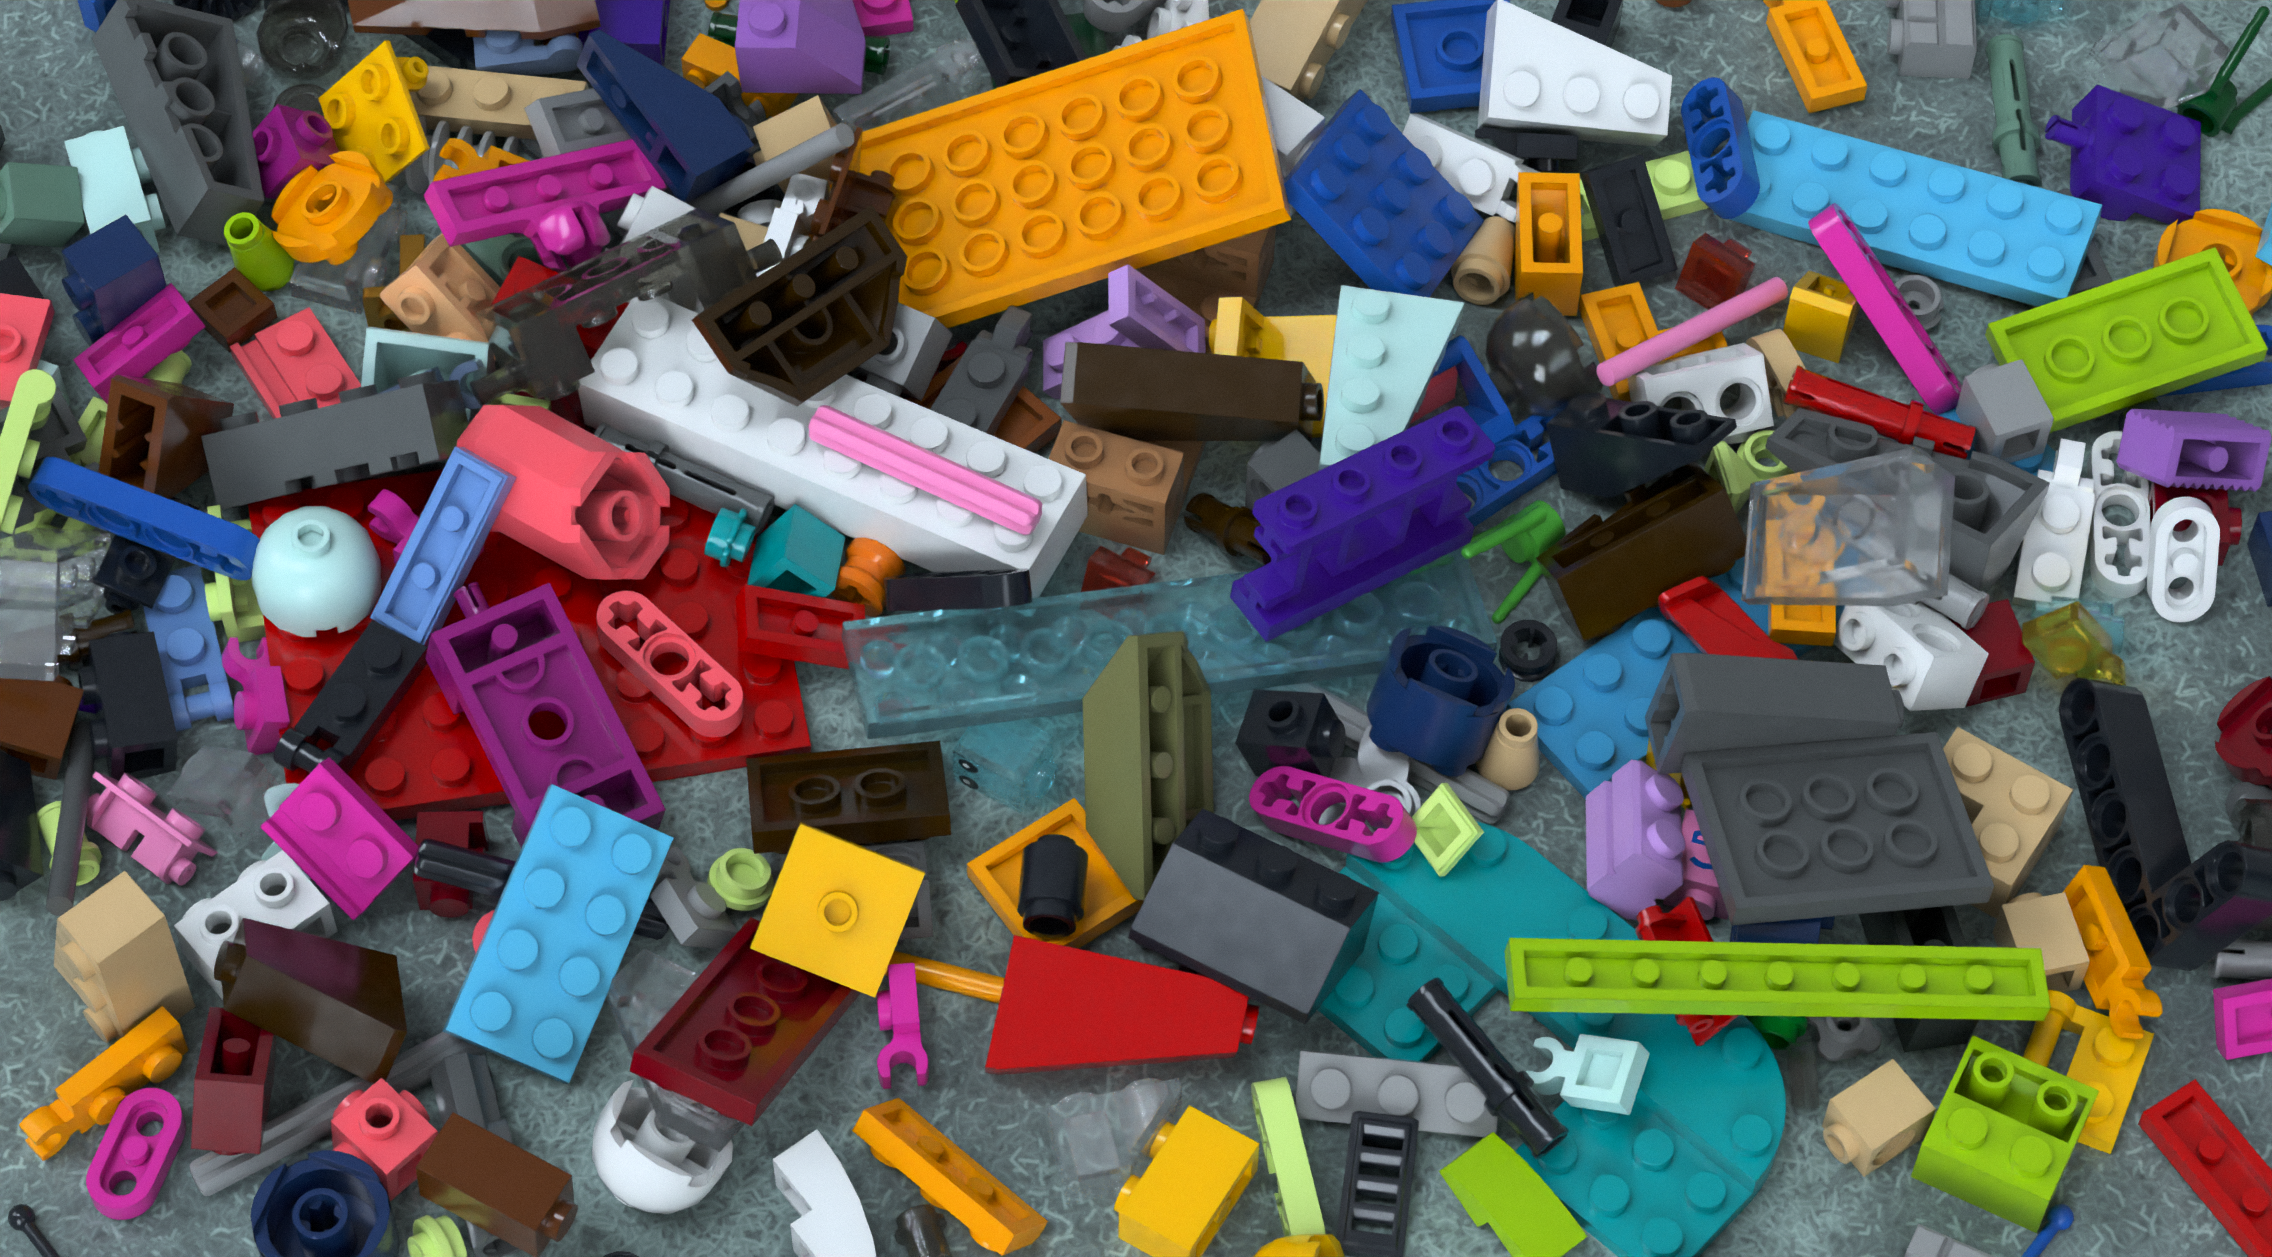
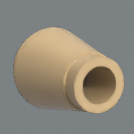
(1486, 262)
(1512, 751)

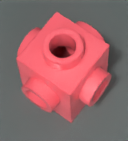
(385, 1132)

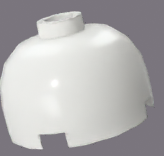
(649, 1162)

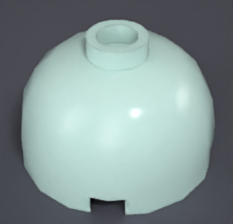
(316, 571)

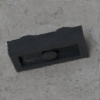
(1628, 220)

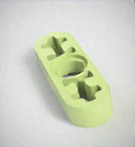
(1286, 1157)

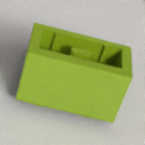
(2004, 1133)

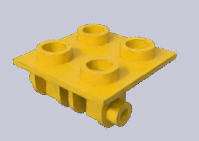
(375, 112)

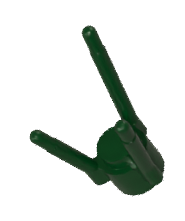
(2218, 106)

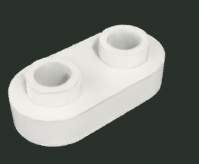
(2183, 554)

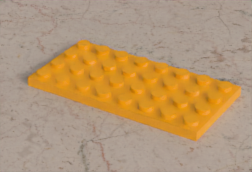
(1081, 172)

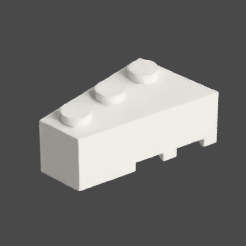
(1566, 84)

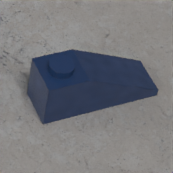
(670, 119)

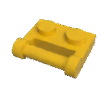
(2099, 1062)

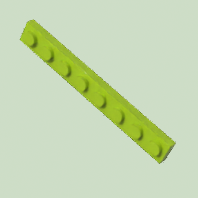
(1776, 979)

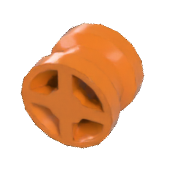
(864, 572)

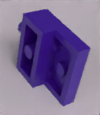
(2131, 156)

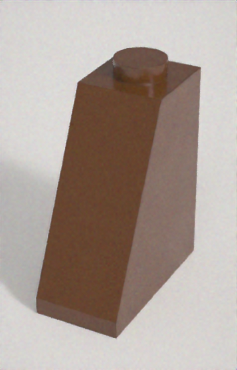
(157, 433)

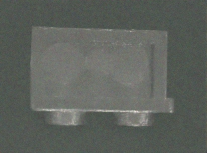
(343, 284)

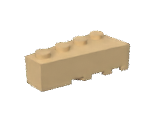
(1299, 38)

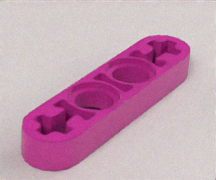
(1886, 309)

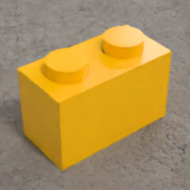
(1187, 1188)

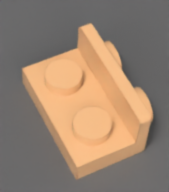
(442, 293)

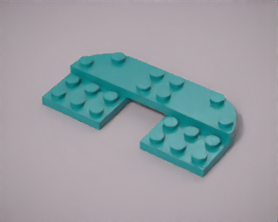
(1702, 1113)

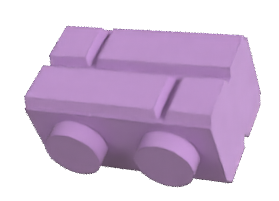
(1634, 839)

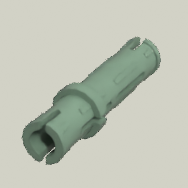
(2014, 134)

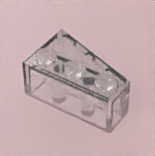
(46, 596)

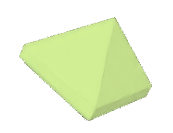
(1731, 474)
(1445, 829)

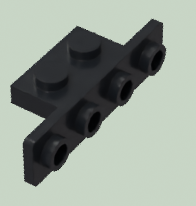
(1020, 37)

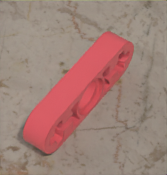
(675, 690)

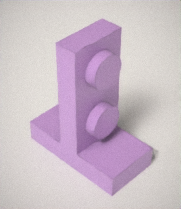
(1137, 317)

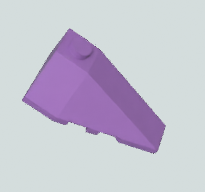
(800, 47)

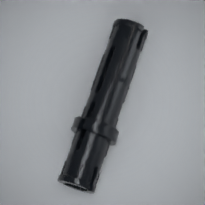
(1505, 1089)

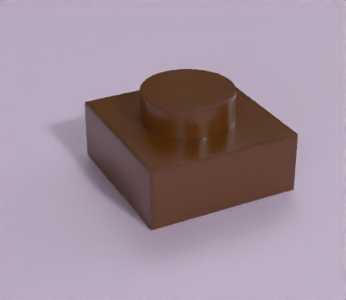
(233, 309)

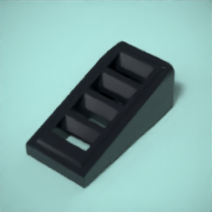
(1381, 1132)

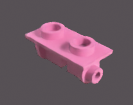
(168, 839)

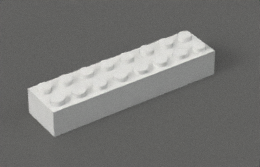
(668, 386)

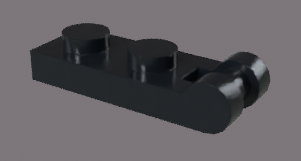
(354, 701)

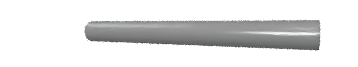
(776, 169)

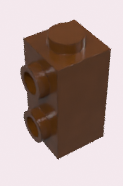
(497, 1186)

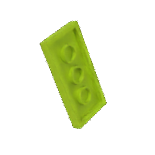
(2132, 338)

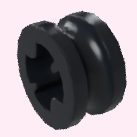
(1532, 632)

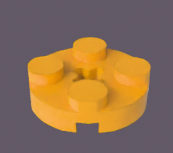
(330, 209)
(2236, 243)

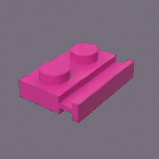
(341, 838)

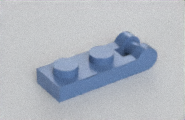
(189, 649)

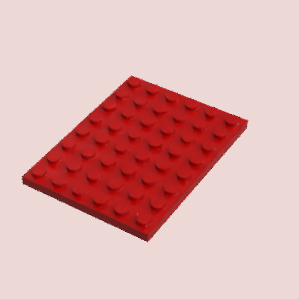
(433, 758)

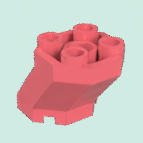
(573, 492)

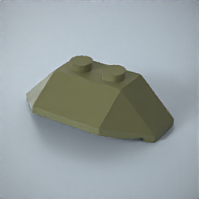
(1146, 753)

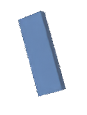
(443, 545)

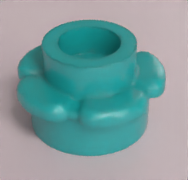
(730, 537)

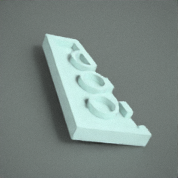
(1381, 365)

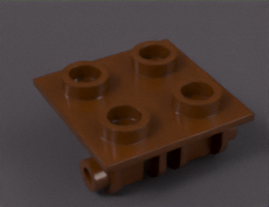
(852, 191)

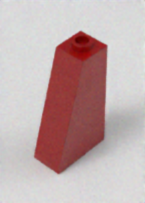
(1107, 1011)

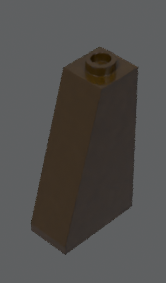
(1187, 394)

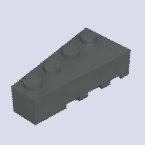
(186, 109)
(335, 443)

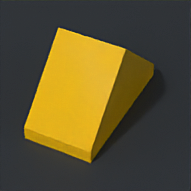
(1820, 316)

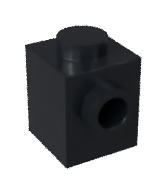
(1291, 732)

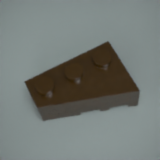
(1649, 545)

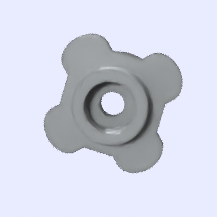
(1839, 1044)

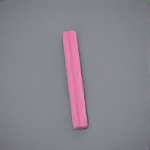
(925, 470)

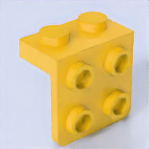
(1247, 333)

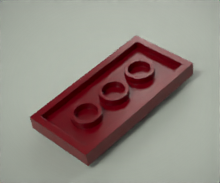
(741, 1030)

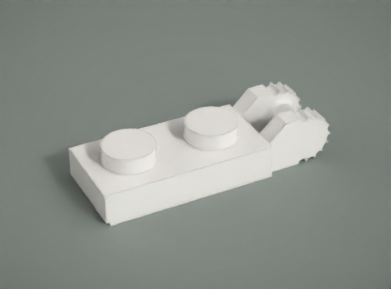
(1469, 165)

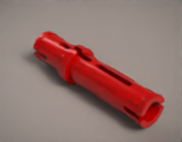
(1886, 415)

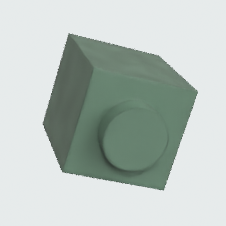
(39, 204)

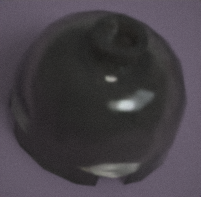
(1537, 358)

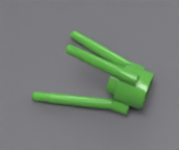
(1522, 539)

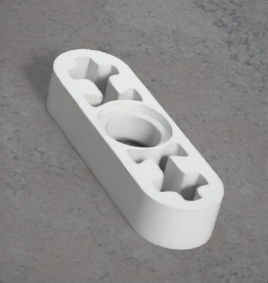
(2105, 536)

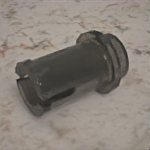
(922, 1232)

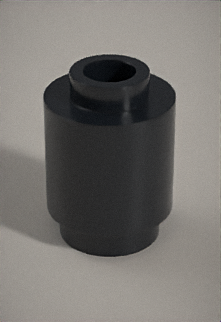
(1052, 886)

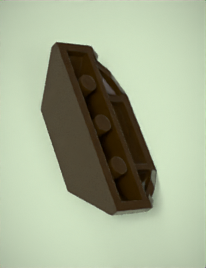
(811, 312)

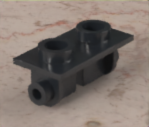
(133, 573)

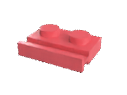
(294, 364)

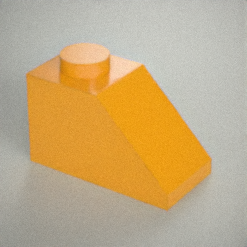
(1549, 239)

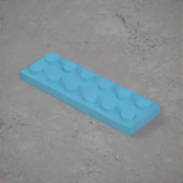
(1922, 211)

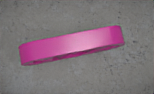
(1349, 832)

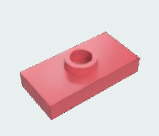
(22, 338)

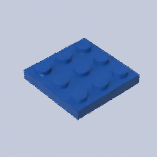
(1380, 201)

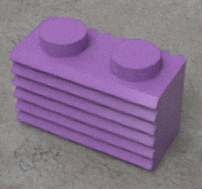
(2193, 449)

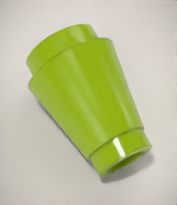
(257, 252)

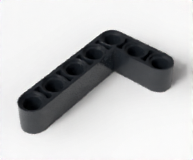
(2175, 906)

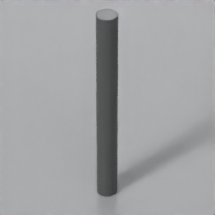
(71, 822)

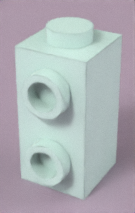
(112, 182)

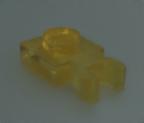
(2073, 643)

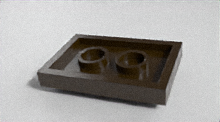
(849, 794)

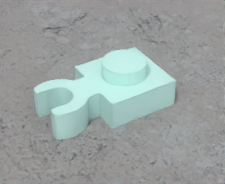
(1595, 1075)

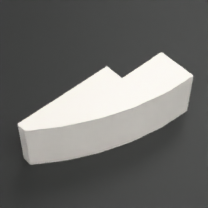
(825, 1199)

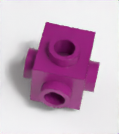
(289, 143)

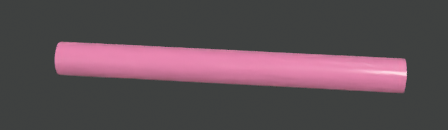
(1691, 331)

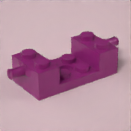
(528, 660)

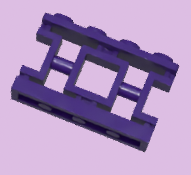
(1362, 523)

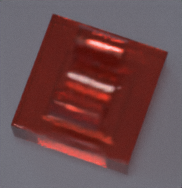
(1715, 271)
(1111, 570)

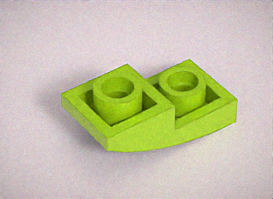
(1510, 1196)

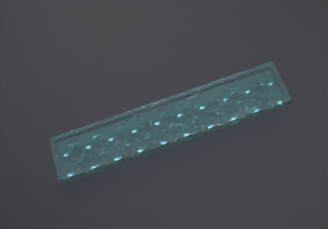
(1046, 654)

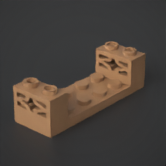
(1142, 485)

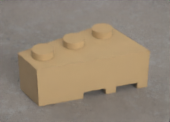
(120, 959)

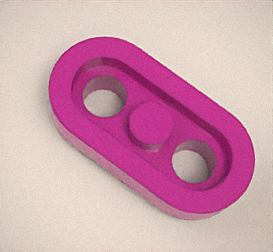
(136, 1157)

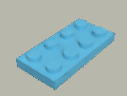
(558, 934)

